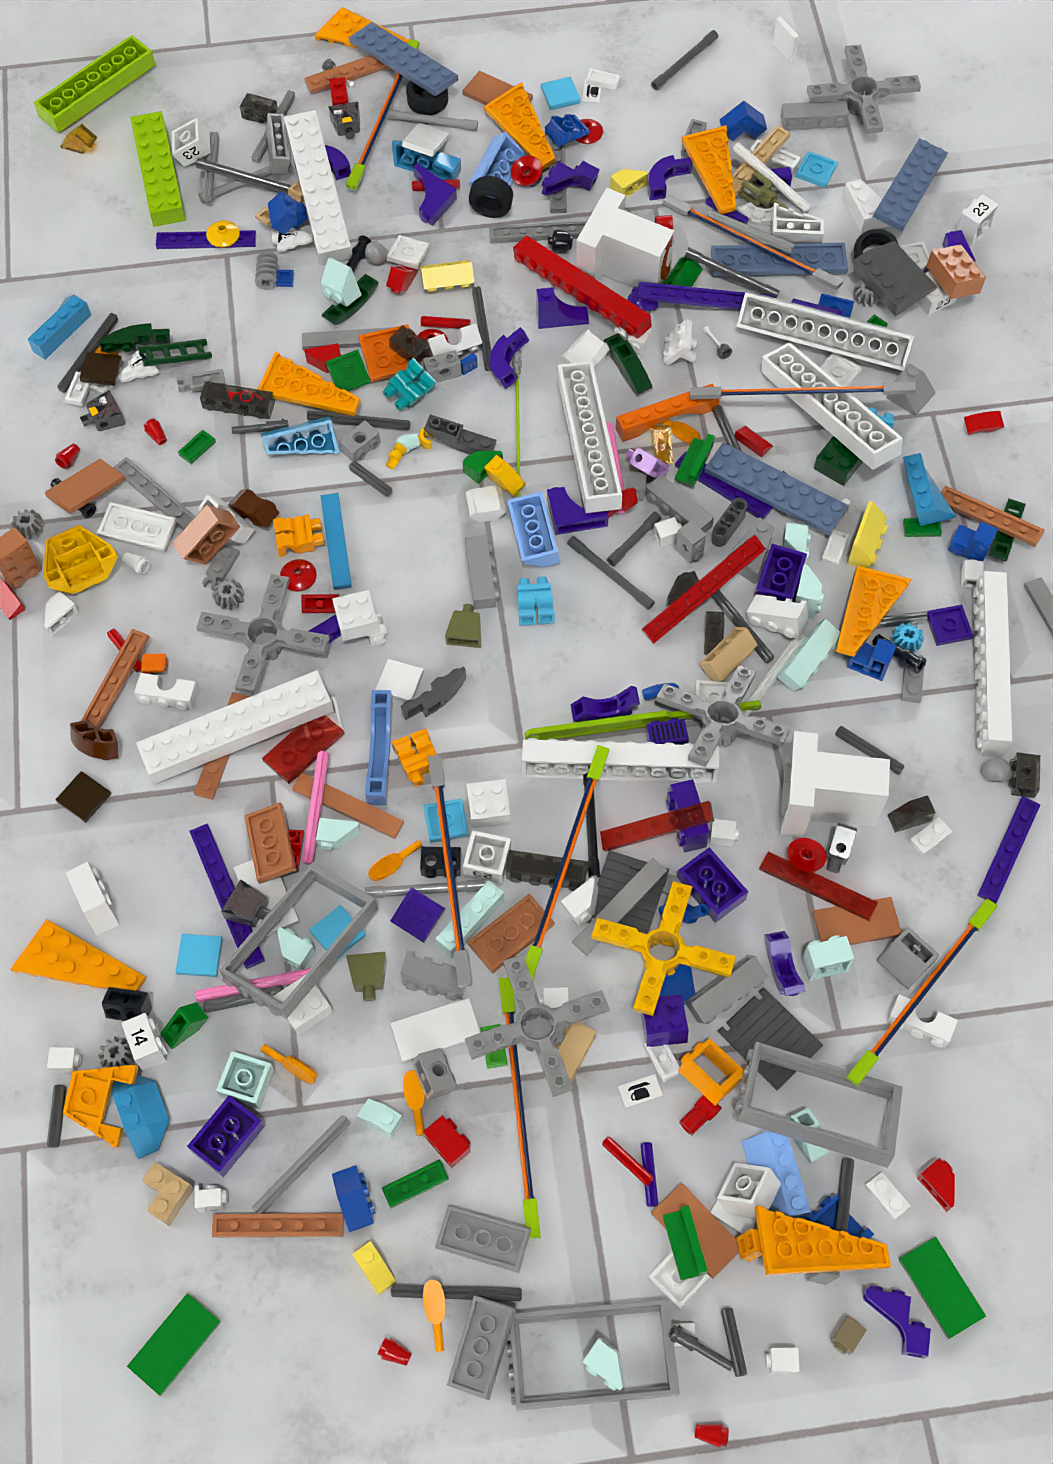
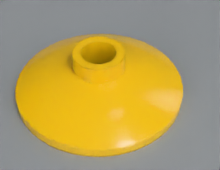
(222, 233)

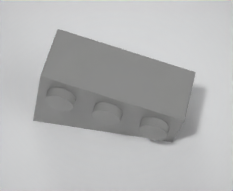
(764, 532)

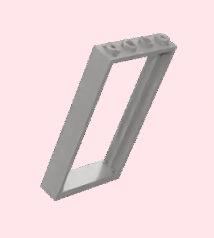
(328, 880)
(813, 1135)
(516, 1371)

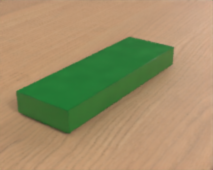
(415, 1183)

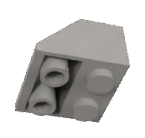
(908, 958)

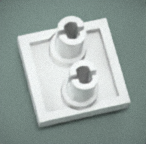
(679, 343)

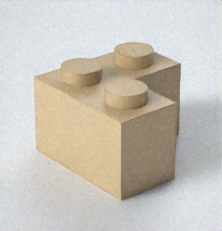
(171, 1193)

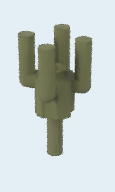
(763, 193)

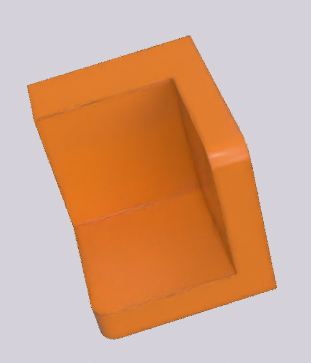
(153, 663)

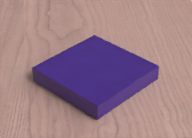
(949, 625)
(417, 914)

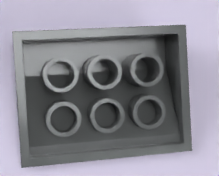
(893, 277)

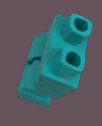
(405, 389)

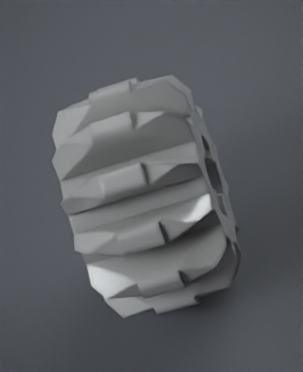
(864, 295)
(28, 523)
(228, 594)
(112, 1048)

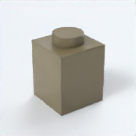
(848, 1336)

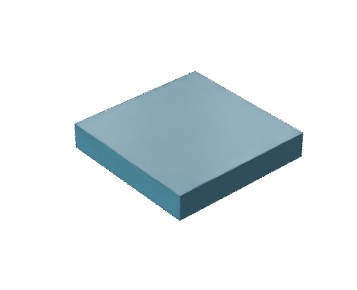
(560, 93)
(816, 169)
(455, 819)
(331, 926)
(199, 955)

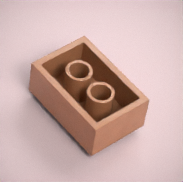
(955, 271)
(206, 534)
(16, 559)

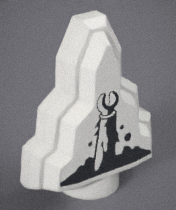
(290, 239)
(136, 369)

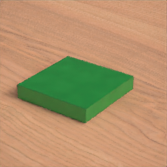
(348, 371)

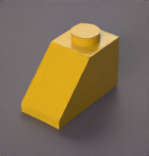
(504, 476)

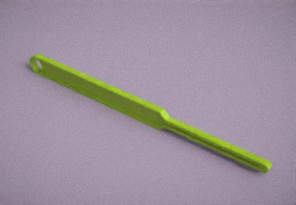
(615, 723)

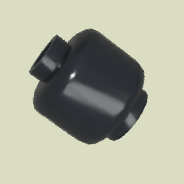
(560, 241)

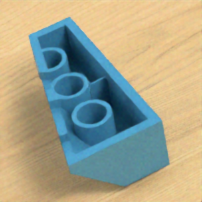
(440, 164)
(59, 326)
(303, 438)
(926, 496)

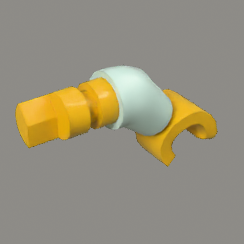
(404, 444)

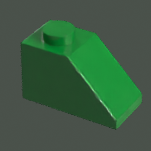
(474, 464)
(184, 1024)

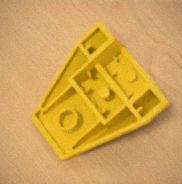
(77, 560)

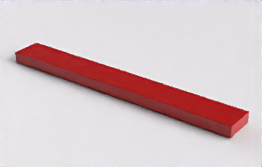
(703, 589)

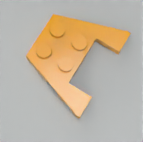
(89, 1099)

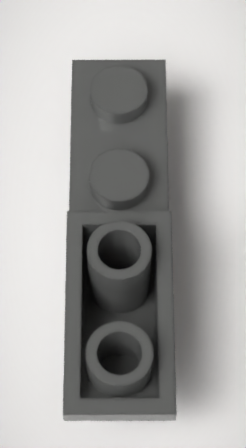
(457, 437)
(441, 692)

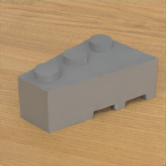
(430, 977)

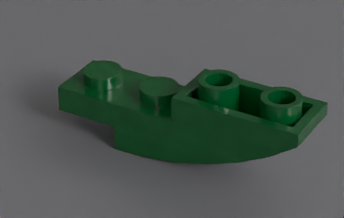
(127, 338)
(629, 363)

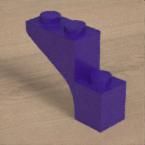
(563, 177)
(896, 1309)

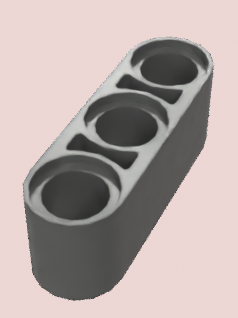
(727, 529)

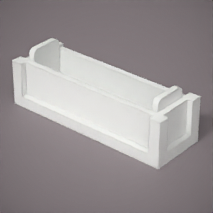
(780, 158)

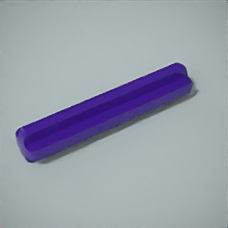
(734, 214)
(648, 1164)

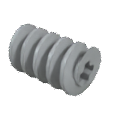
(266, 270)

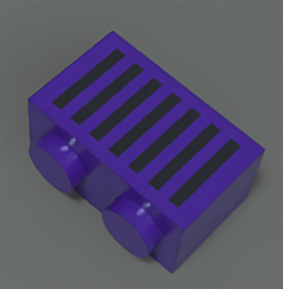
(667, 732)

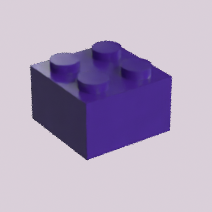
(668, 1023)

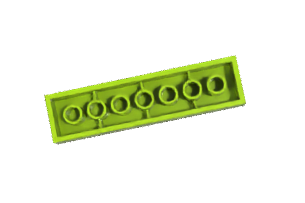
(94, 83)
(157, 169)

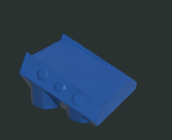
(565, 129)

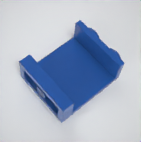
(827, 1217)

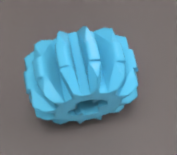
(908, 637)

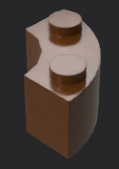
(256, 509)
(93, 740)

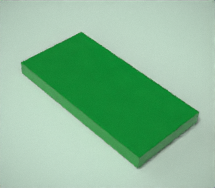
(942, 1287)
(173, 1344)

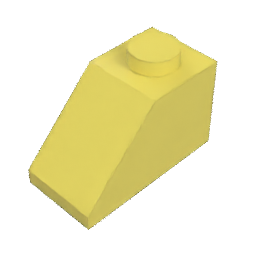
(628, 181)
(374, 1268)

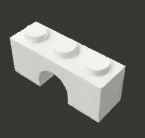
(468, 339)
(245, 529)
(180, 696)
(937, 1032)

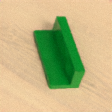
(684, 273)
(694, 460)
(685, 1244)

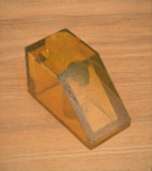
(79, 140)
(662, 443)

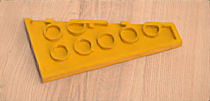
(345, 24)
(518, 119)
(713, 163)
(305, 387)
(869, 602)
(71, 960)
(808, 1247)

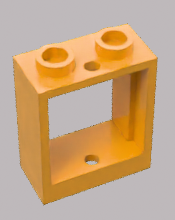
(702, 1080)

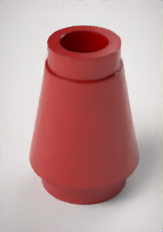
(155, 431)
(67, 456)
(394, 1352)
(713, 1434)

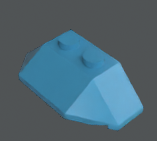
(141, 1114)

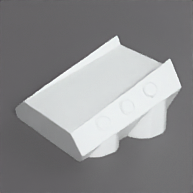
(585, 349)
(485, 503)

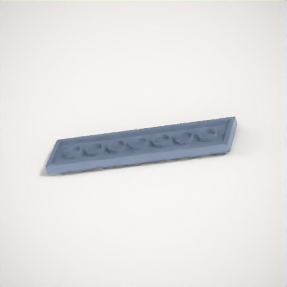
(404, 59)
(910, 184)
(753, 261)
(776, 488)

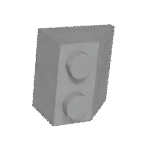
(924, 391)

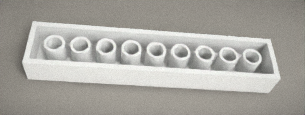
(318, 187)
(825, 330)
(837, 412)
(589, 437)
(993, 664)
(234, 727)
(624, 762)

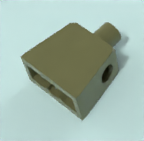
(464, 628)
(367, 973)

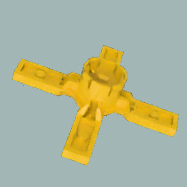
(668, 935)

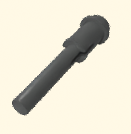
(255, 428)
(690, 1342)

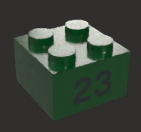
(837, 462)

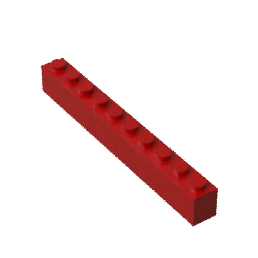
(582, 287)

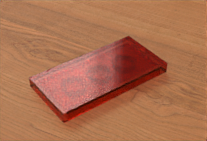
(301, 747)

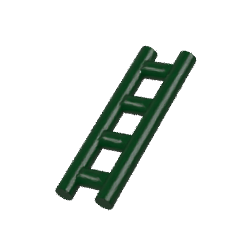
(167, 359)

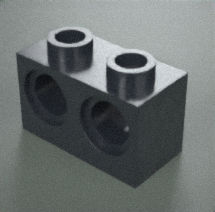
(438, 869)
(125, 1004)

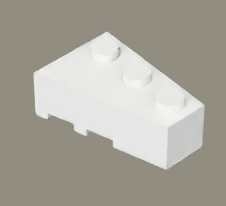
(862, 204)
(795, 226)
(778, 616)
(92, 898)

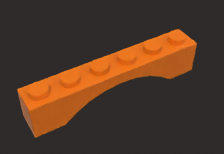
(638, 421)

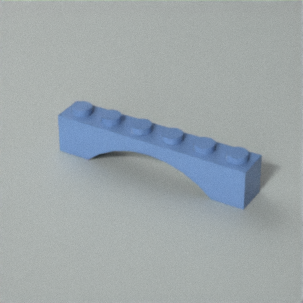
(380, 740)

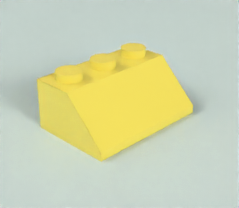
(447, 275)
(868, 537)

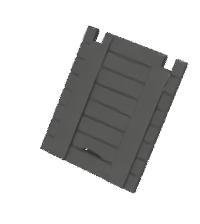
(614, 877)
(772, 1025)

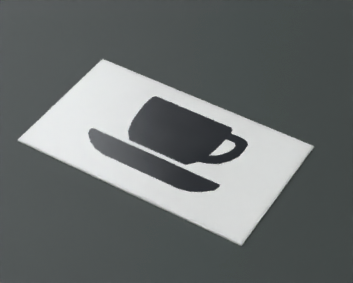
(591, 93)
(640, 1090)

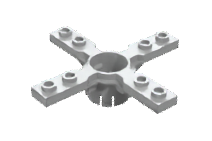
(854, 91)
(268, 621)
(728, 712)
(530, 1007)

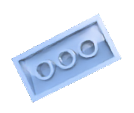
(498, 159)
(533, 530)
(776, 1153)

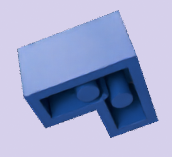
(743, 119)
(286, 213)
(973, 543)
(873, 660)
(352, 1194)

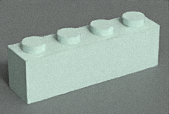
(809, 655)
(472, 917)

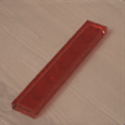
(657, 826)
(819, 886)

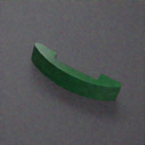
(341, 313)
(1002, 542)

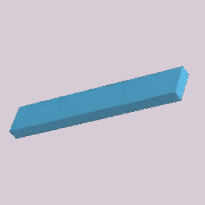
(336, 541)

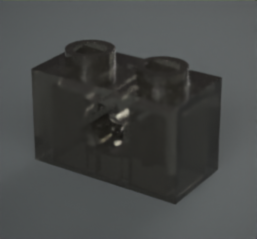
(256, 108)
(409, 345)
(1025, 775)

